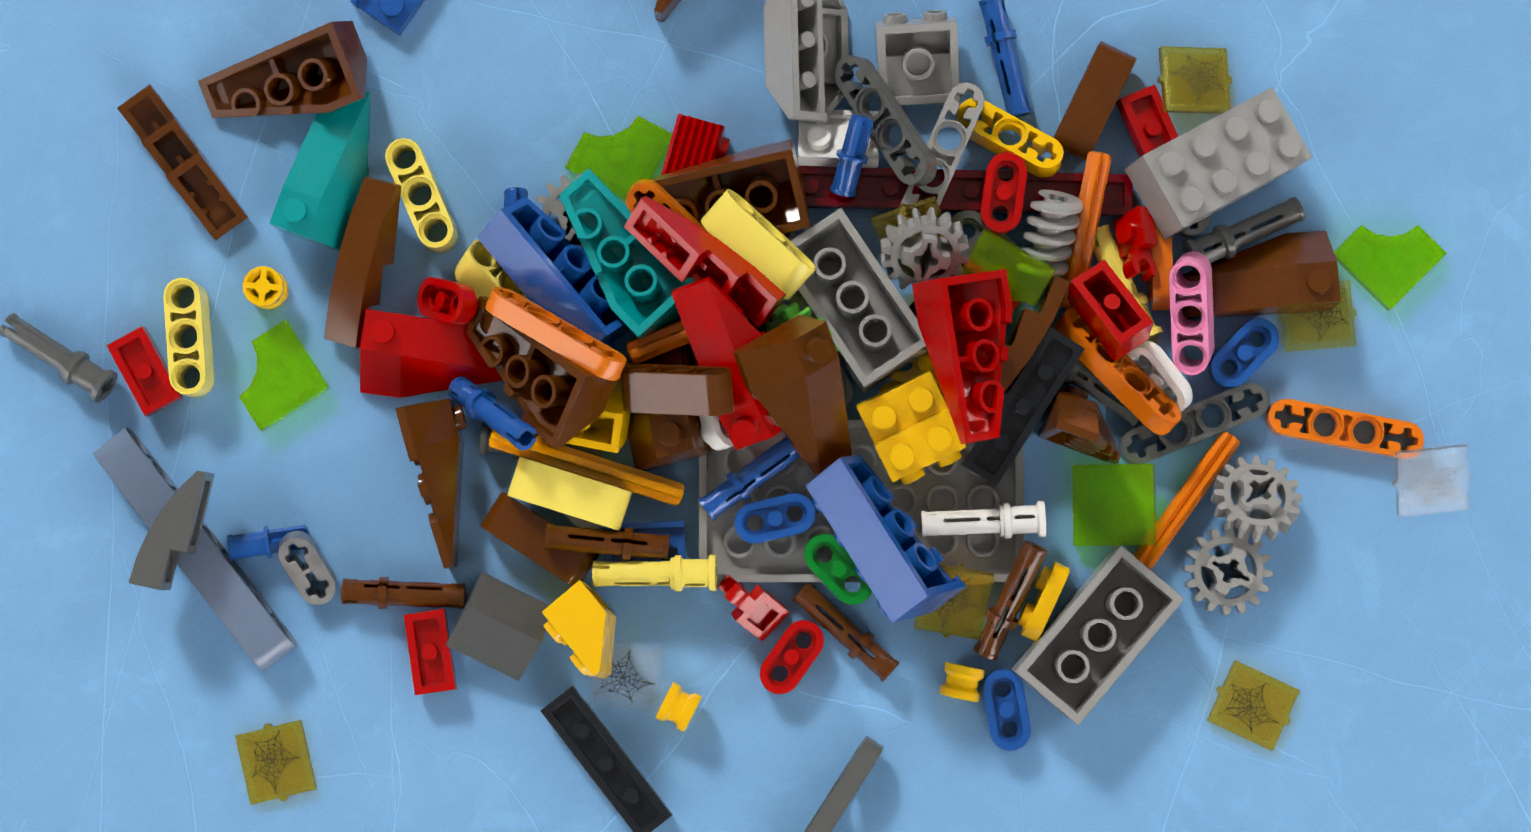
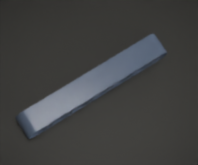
(210, 569)

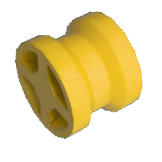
(257, 286)
(961, 682)
(678, 707)

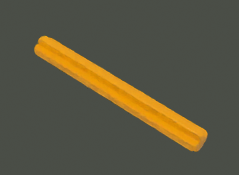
(596, 468)

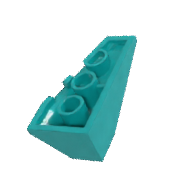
(326, 176)
(629, 275)

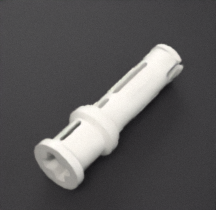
(1004, 520)

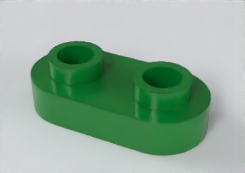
(836, 570)

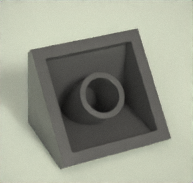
(499, 627)

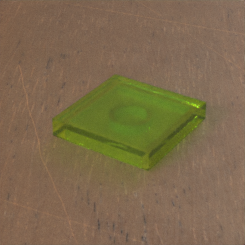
(1114, 505)

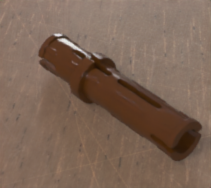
(607, 542)
(395, 593)
(991, 641)
(881, 665)

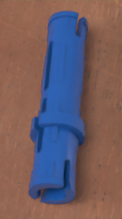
(1001, 41)
(483, 405)
(748, 478)

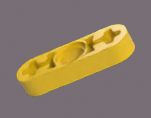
(1004, 121)

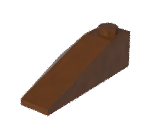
(297, 77)
(761, 175)
(1274, 277)
(801, 387)
(549, 388)
(437, 444)

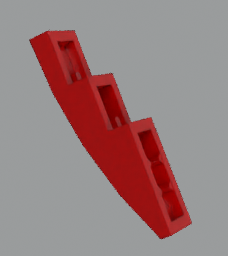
(697, 254)

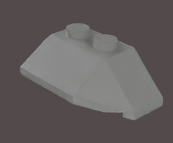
(801, 55)

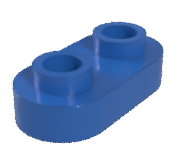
(1243, 354)
(774, 517)
(1006, 709)

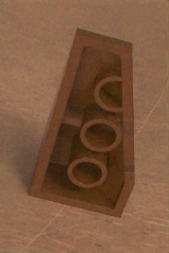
(1078, 426)
(666, 438)

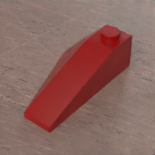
(715, 331)
(965, 335)
(416, 356)

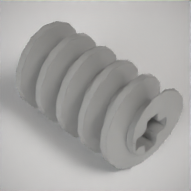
(1054, 229)

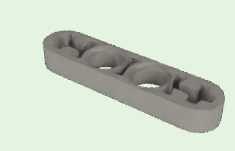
(949, 159)

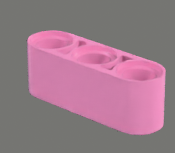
(1188, 332)

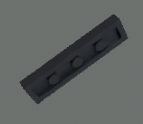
(1025, 405)
(606, 761)

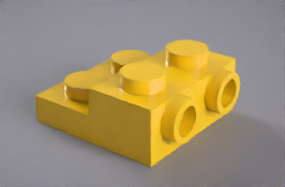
(911, 428)

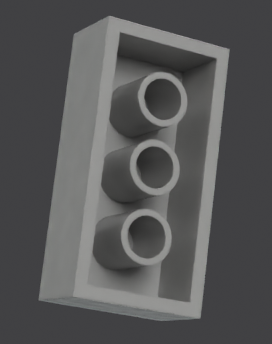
(1218, 163)
(858, 302)
(1097, 634)

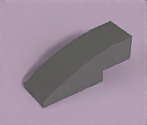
(173, 532)

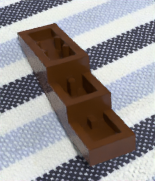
(182, 162)
(363, 253)
(1031, 329)

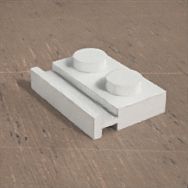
(820, 141)

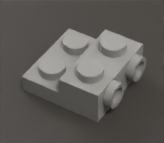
(918, 56)

